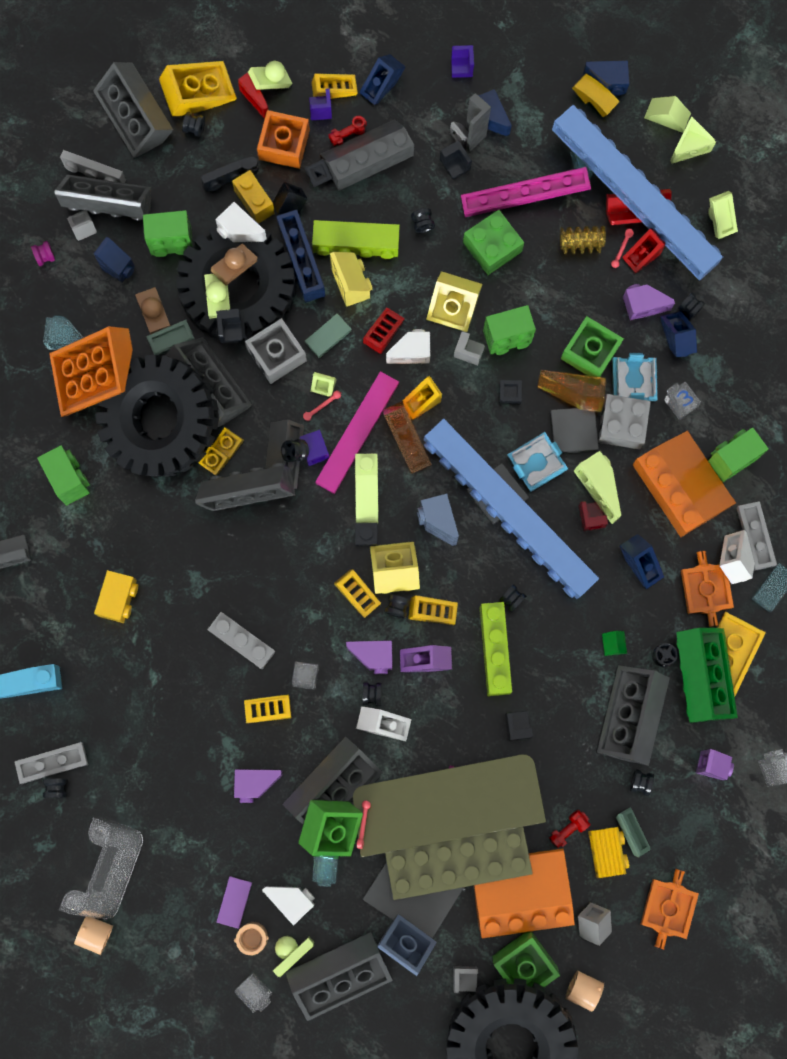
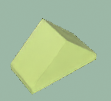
(668, 112)

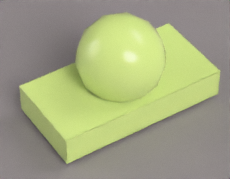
(270, 77)
(723, 214)
(217, 295)
(290, 952)

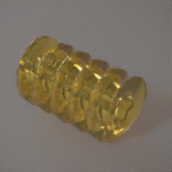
(582, 239)

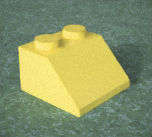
(350, 277)
(454, 301)
(394, 567)

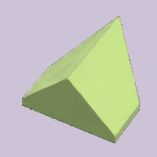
(693, 142)

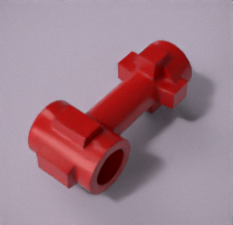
(358, 127)
(579, 822)

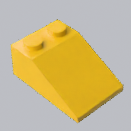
(196, 87)

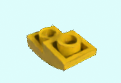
(593, 91)
(221, 451)

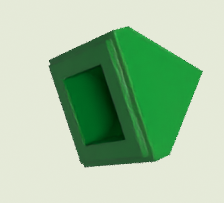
(614, 643)

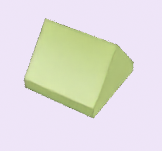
(323, 384)

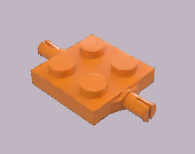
(706, 589)
(669, 909)

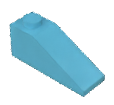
(30, 681)

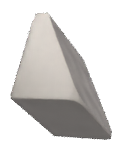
(459, 133)
(82, 225)

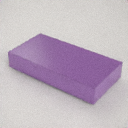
(234, 902)

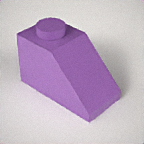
(645, 301)
(373, 654)
(426, 659)
(714, 764)
(254, 783)

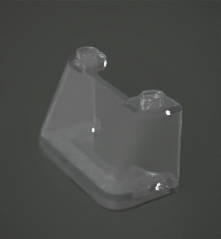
(111, 873)

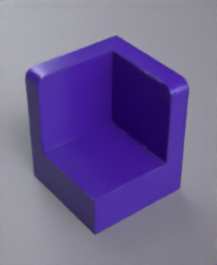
(462, 61)
(321, 107)
(317, 448)

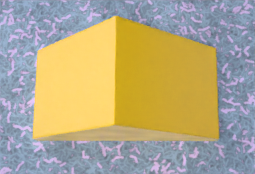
(423, 398)

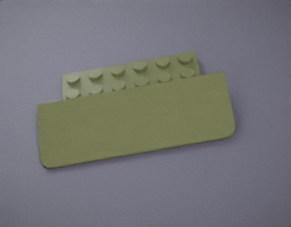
(453, 825)

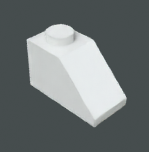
(239, 226)
(410, 349)
(737, 557)
(383, 723)
(290, 901)

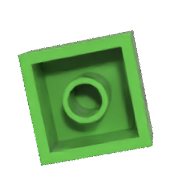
(167, 233)
(493, 242)
(509, 330)
(591, 348)
(737, 454)
(63, 475)
(330, 828)
(526, 960)

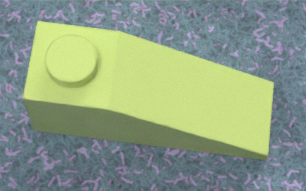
(599, 481)
(366, 488)

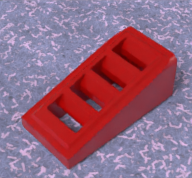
(254, 96)
(375, 344)

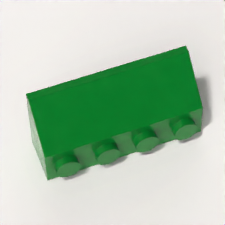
(706, 674)

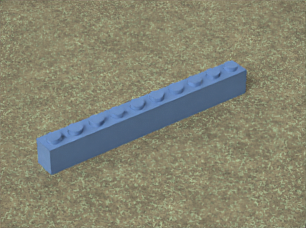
(637, 192)
(510, 509)

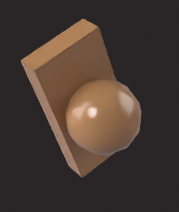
(233, 264)
(152, 310)

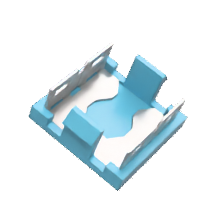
(635, 377)
(537, 461)

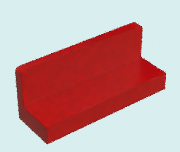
(620, 214)

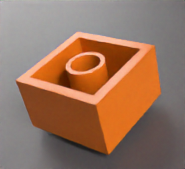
(283, 139)

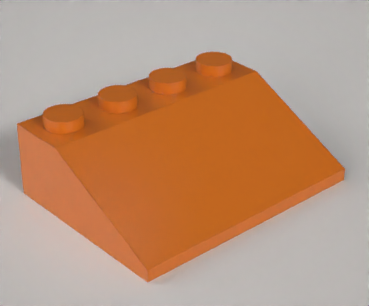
(91, 369)
(683, 483)
(527, 901)

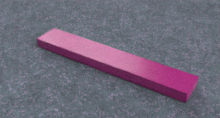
(526, 192)
(357, 432)

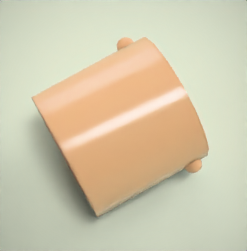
(93, 935)
(251, 938)
(584, 991)

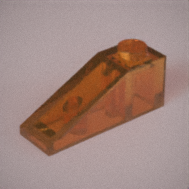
(578, 390)
(406, 436)

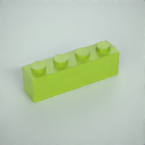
(357, 238)
(495, 649)

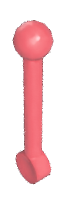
(628, 234)
(308, 415)
(365, 805)

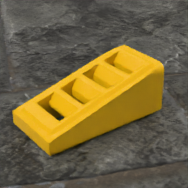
(333, 79)
(363, 588)
(414, 605)
(275, 699)

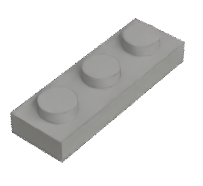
(91, 168)
(754, 524)
(241, 640)
(51, 763)

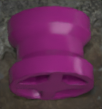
(43, 253)

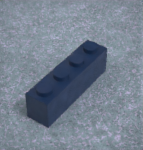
(301, 256)

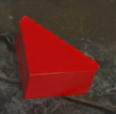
(644, 251)

